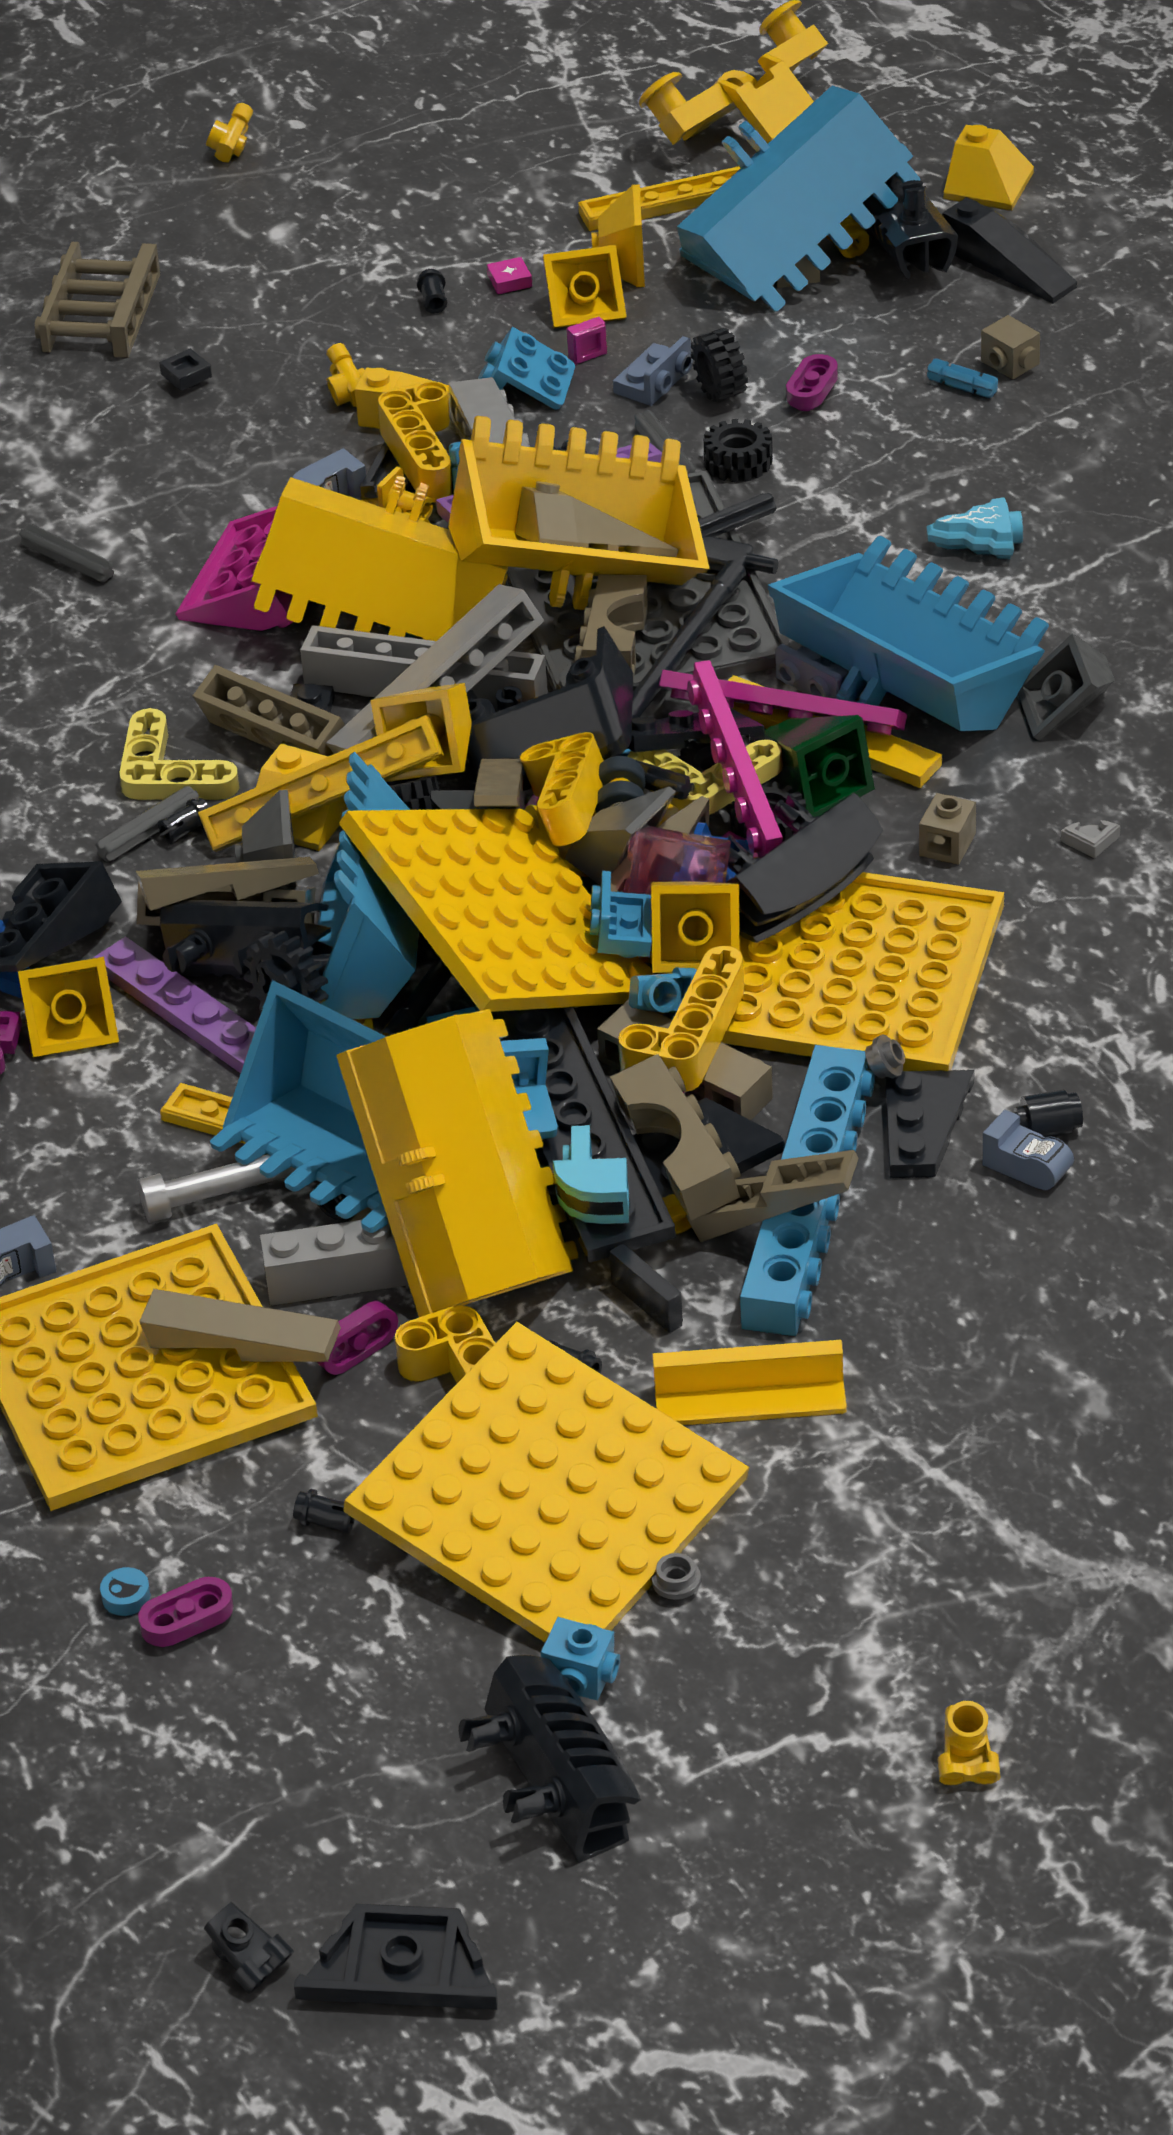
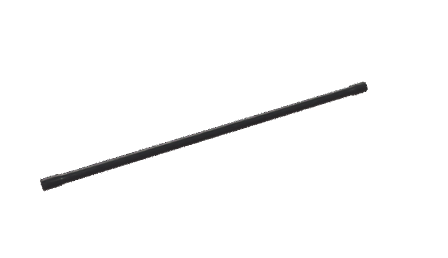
(720, 589)

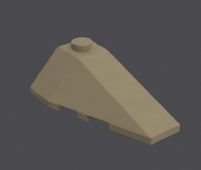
(560, 519)

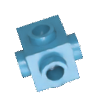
(582, 1656)

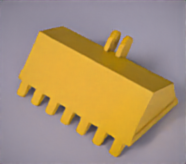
(633, 490)
(368, 563)
(456, 1161)

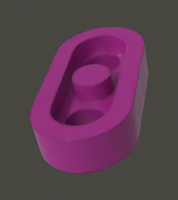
(811, 382)
(361, 1336)
(183, 1612)

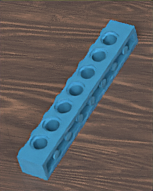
(790, 1243)

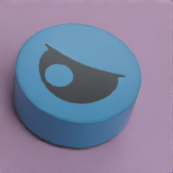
(125, 1591)

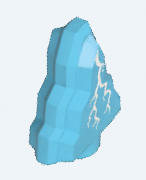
(981, 529)

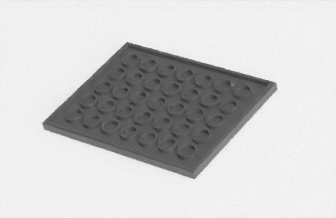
(736, 639)

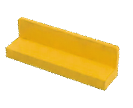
(750, 1382)

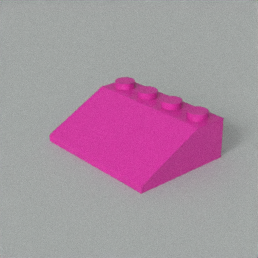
(224, 585)

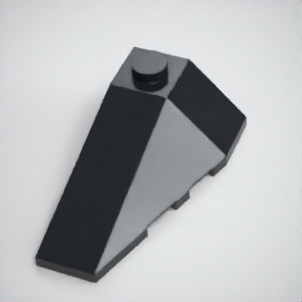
(1006, 251)
(55, 909)

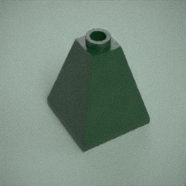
(824, 759)

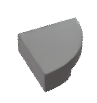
(1091, 838)

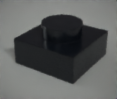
(185, 369)
(316, 695)

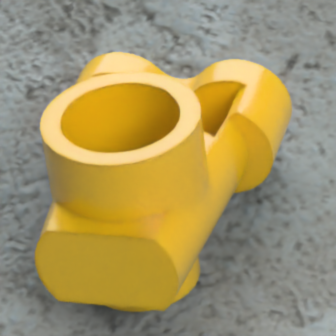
(230, 138)
(344, 375)
(967, 1747)

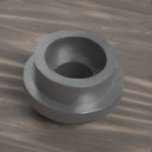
(885, 1057)
(676, 1576)

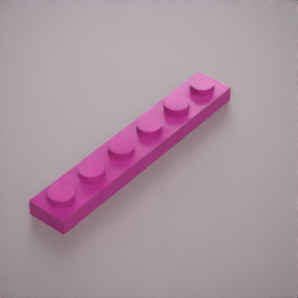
(799, 705)
(730, 751)

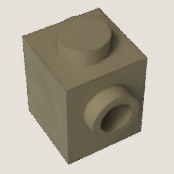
(1010, 347)
(947, 828)

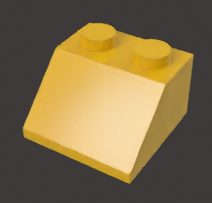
(316, 826)
(691, 921)

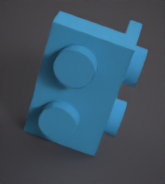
(620, 920)

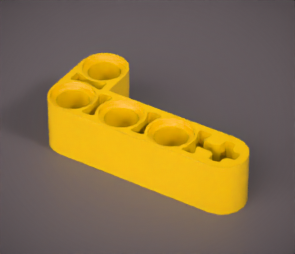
(408, 427)
(567, 784)
(697, 1023)
(442, 1344)

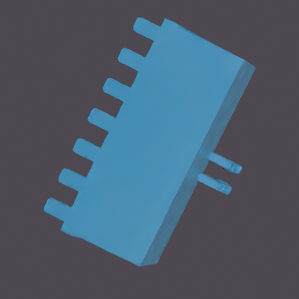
(795, 195)
(909, 637)
(369, 928)
(298, 1106)

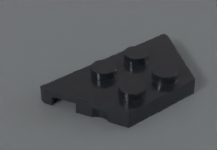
(743, 1138)
(400, 1960)

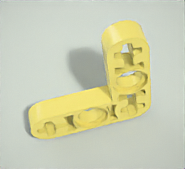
(765, 757)
(141, 773)

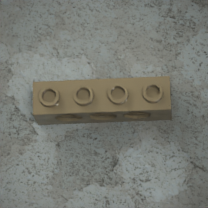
(264, 713)

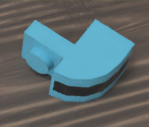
(591, 1187)

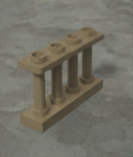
(126, 312)

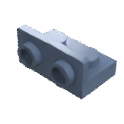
(654, 372)
(809, 671)

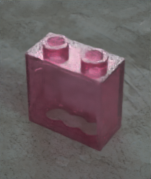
(674, 857)

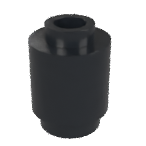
(1051, 1113)

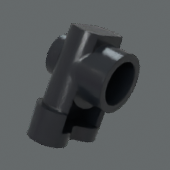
(252, 1956)

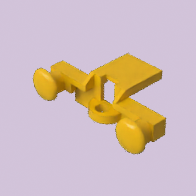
(764, 103)

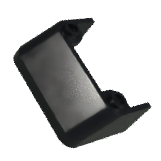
(593, 701)

